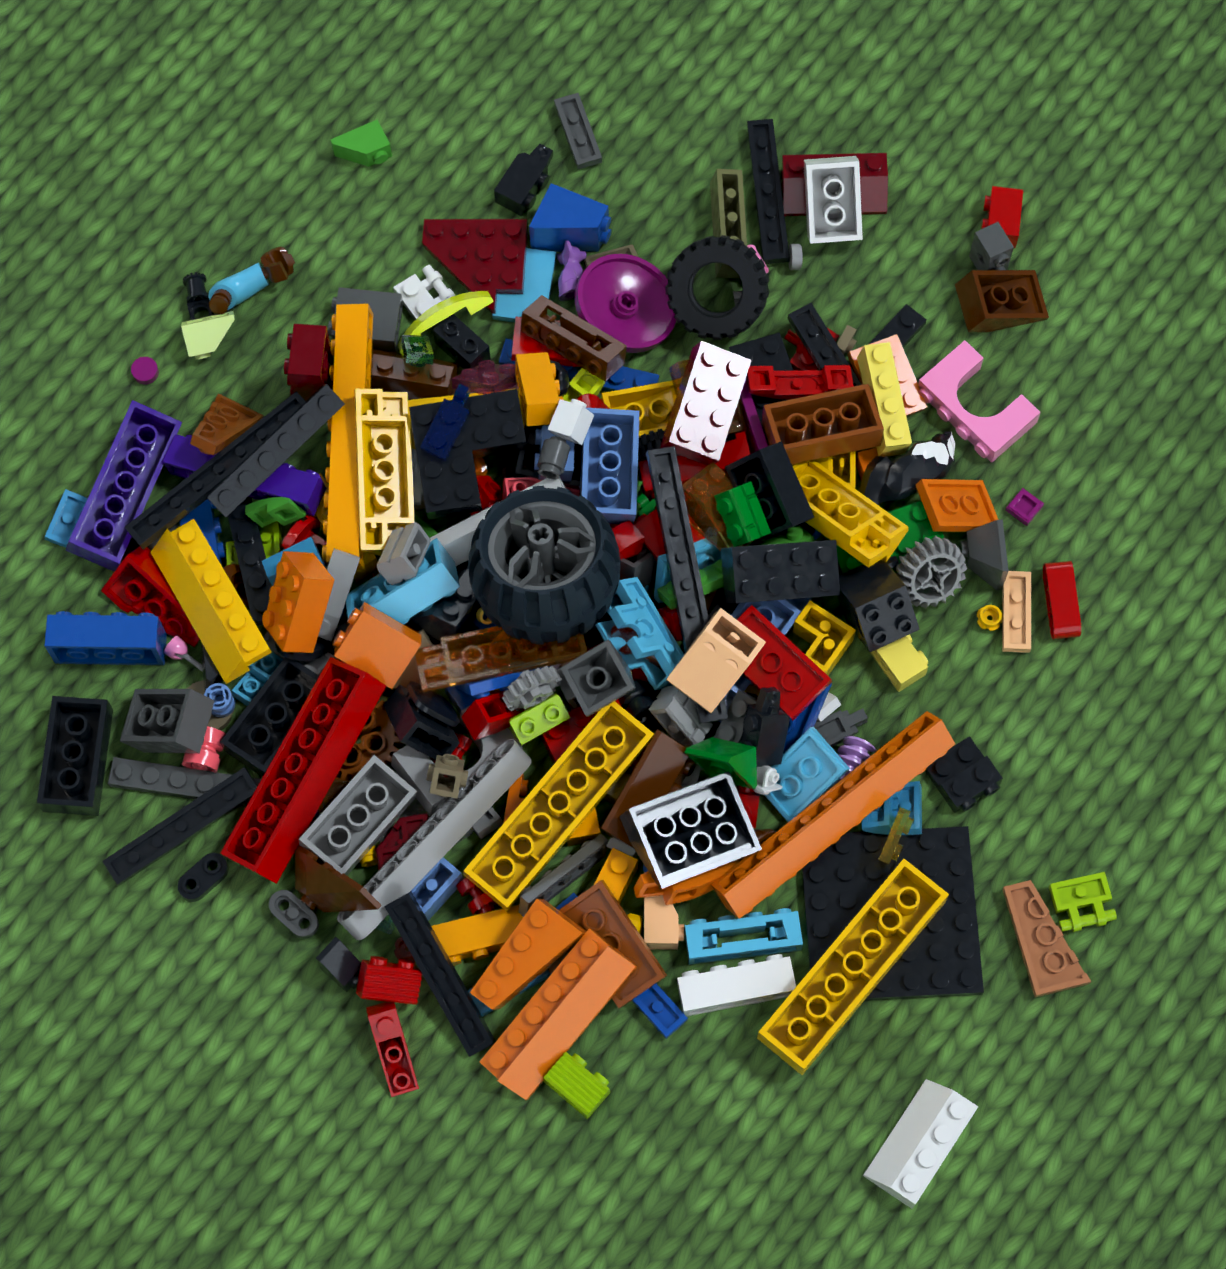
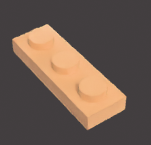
(1016, 612)

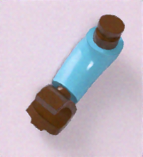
(246, 283)

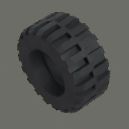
(681, 294)

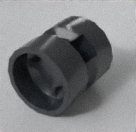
(638, 704)

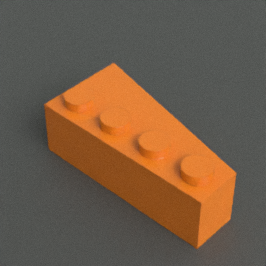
(528, 952)

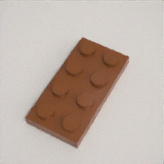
(602, 912)

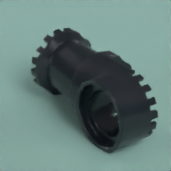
(197, 295)

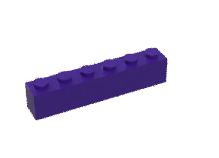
(286, 481)

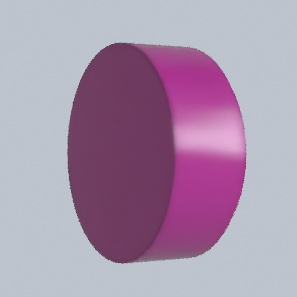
(144, 370)

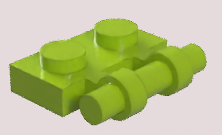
(1080, 893)

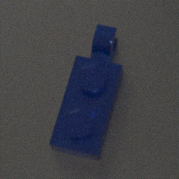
(447, 424)

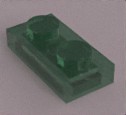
(417, 350)

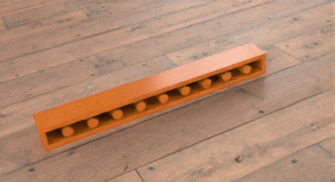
(833, 814)

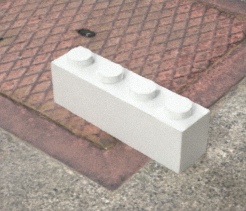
(736, 986)

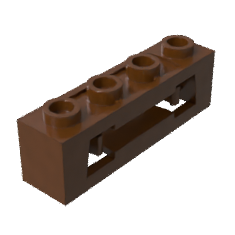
(573, 338)

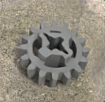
(531, 688)

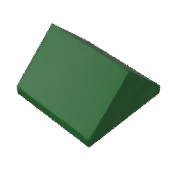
(720, 756)

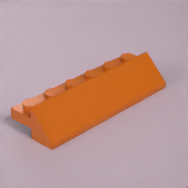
(557, 1014)

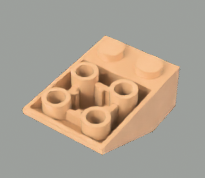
(715, 660)

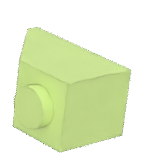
(206, 333)

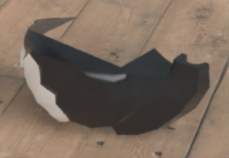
(896, 479)

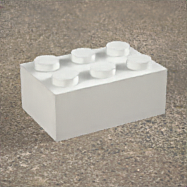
(833, 199)

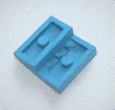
(65, 518)
(882, 819)

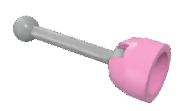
(178, 649)

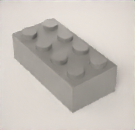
(358, 816)

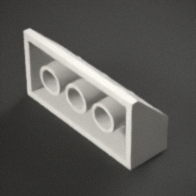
(920, 1142)

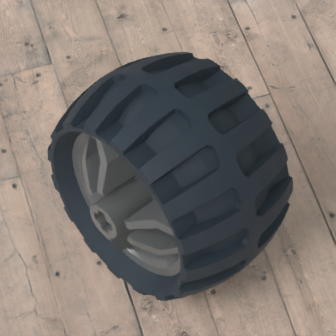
(559, 536)

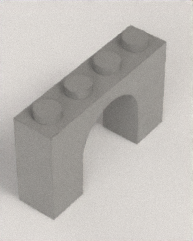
(414, 766)

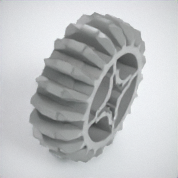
(931, 571)

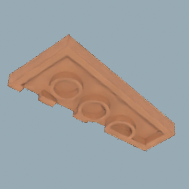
(1045, 952)

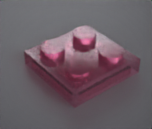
(487, 377)

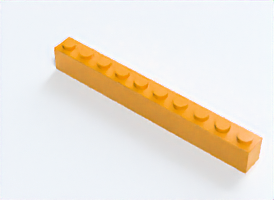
(350, 370)

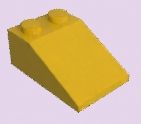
(651, 400)

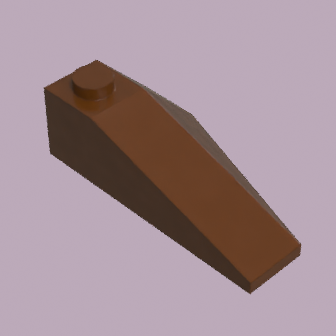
(327, 888)

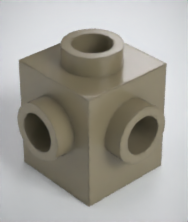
(447, 776)

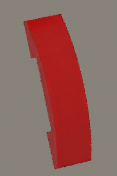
(797, 384)

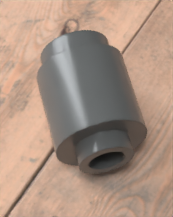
(553, 457)

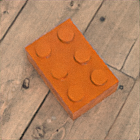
(298, 601)

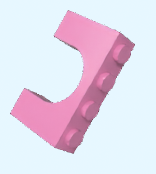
(988, 434)

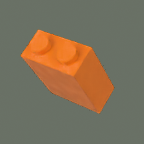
(377, 644)

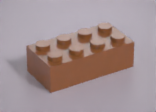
(824, 424)

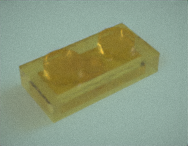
(901, 825)

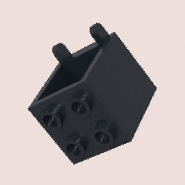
(877, 604)

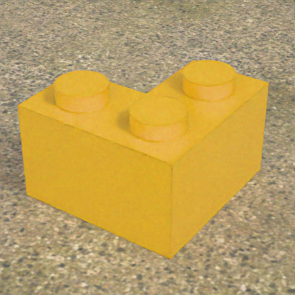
(826, 633)

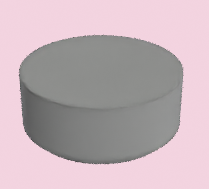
(796, 257)

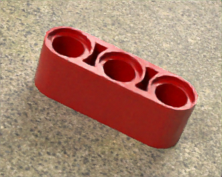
(1061, 600)

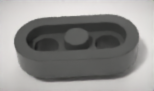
(294, 914)

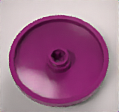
(625, 301)

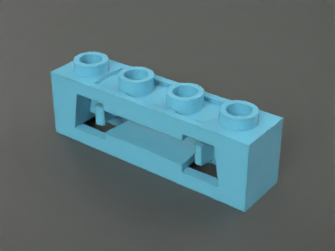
(753, 923)

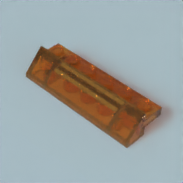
(487, 655)

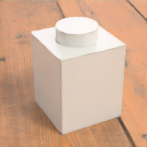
(571, 421)

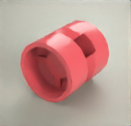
(208, 758)

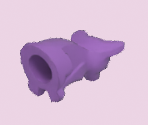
(572, 270)

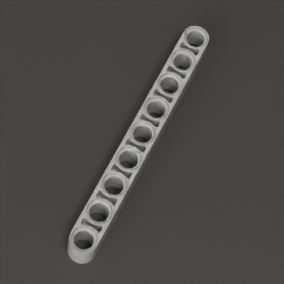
(439, 835)

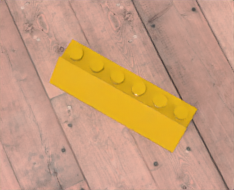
(383, 466)
(848, 515)
(209, 600)

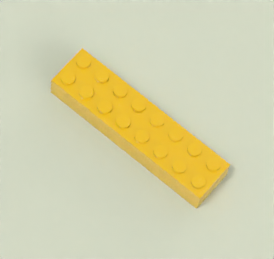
(558, 805)
(852, 966)

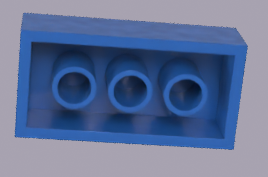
(105, 639)

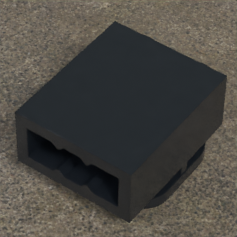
(423, 720)

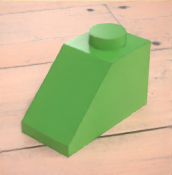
(363, 145)

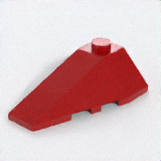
(143, 589)

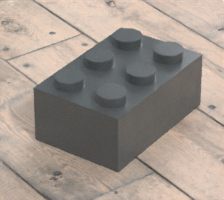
(167, 721)

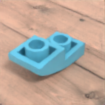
(256, 678)

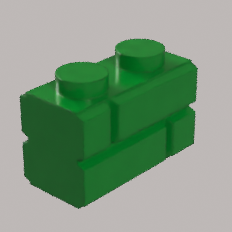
(742, 514)

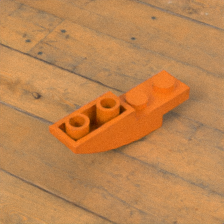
(683, 890)

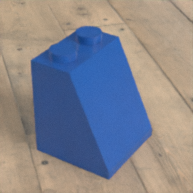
(569, 218)

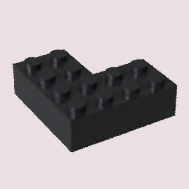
(490, 429)

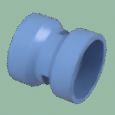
(223, 704)

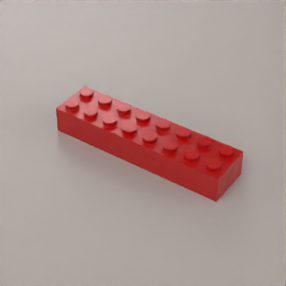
(303, 769)

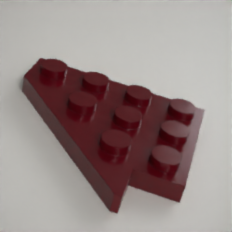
(480, 253)

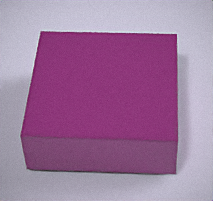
(1024, 507)

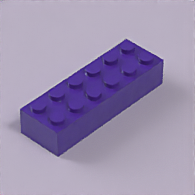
(123, 485)

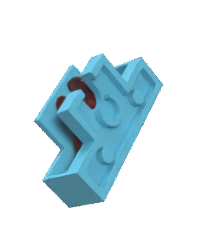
(640, 633)

